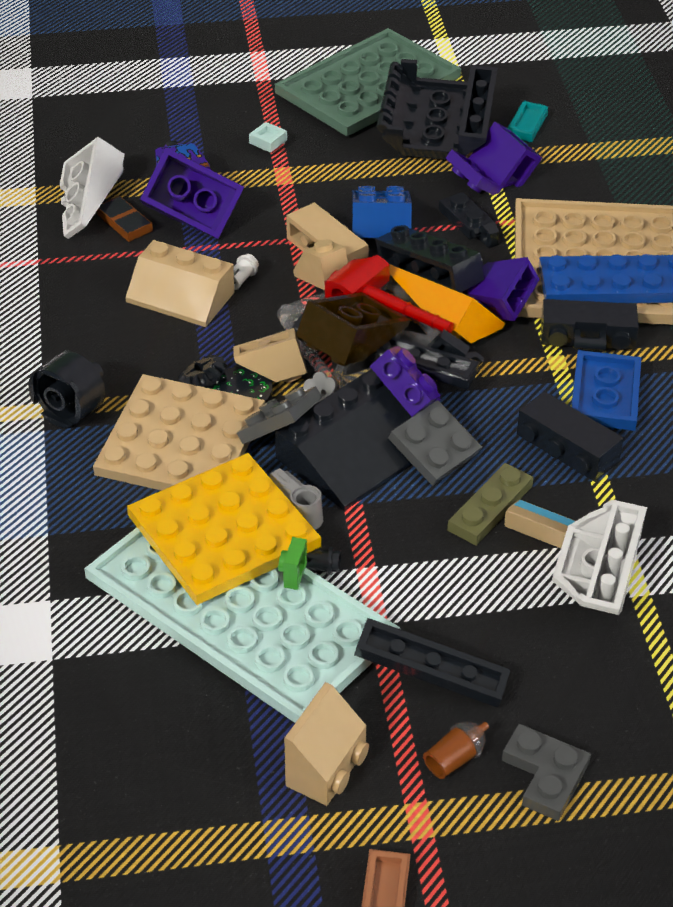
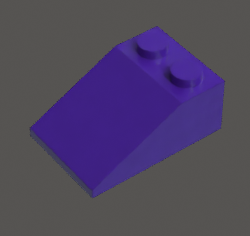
(191, 194)

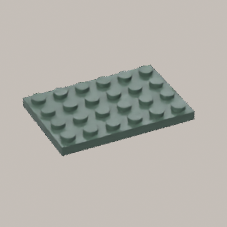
(351, 84)

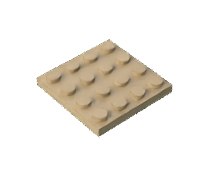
(173, 433)

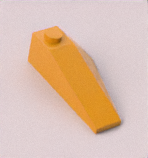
(469, 317)

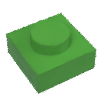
(293, 563)

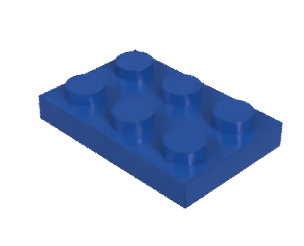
(607, 388)

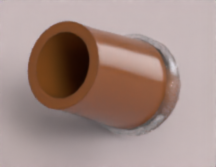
(456, 748)

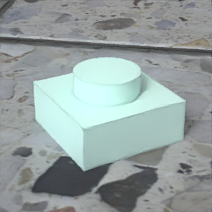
(268, 137)

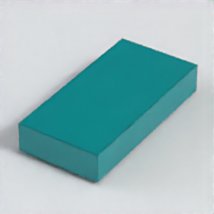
(528, 120)

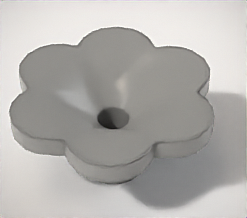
(324, 384)

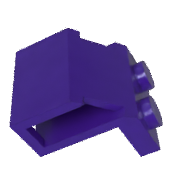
(497, 163)

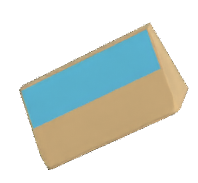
(537, 522)

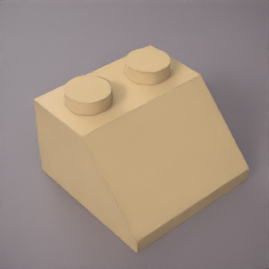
(324, 746)

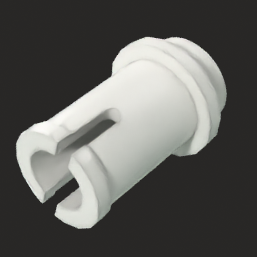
(246, 266)

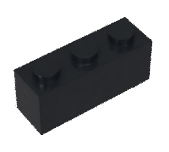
(569, 436)

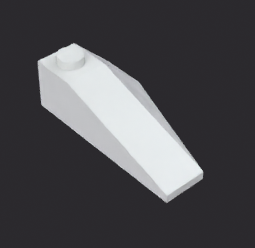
(87, 181)

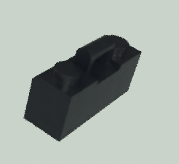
(589, 324)

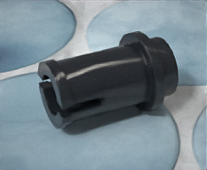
(324, 560)

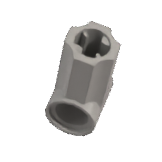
(304, 497)

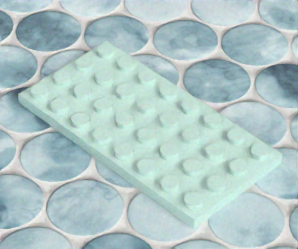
(257, 634)

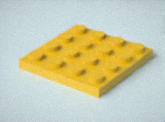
(221, 527)

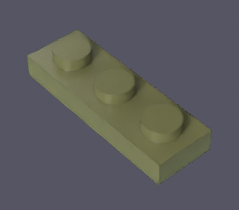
(490, 503)

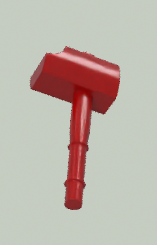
(369, 276)

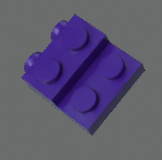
(405, 381)

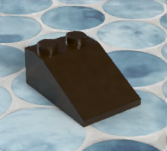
(349, 326)

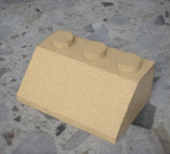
(181, 283)

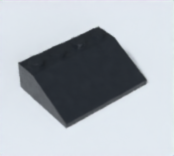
(345, 441)

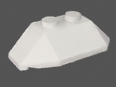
(600, 556)

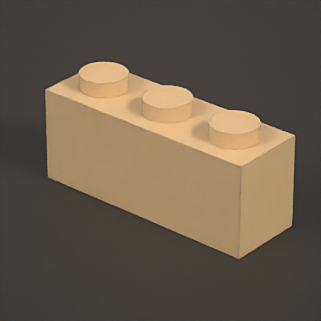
(315, 224)

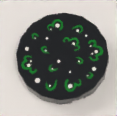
(244, 382)

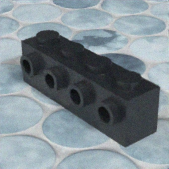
(431, 258)

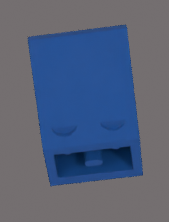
(379, 211)

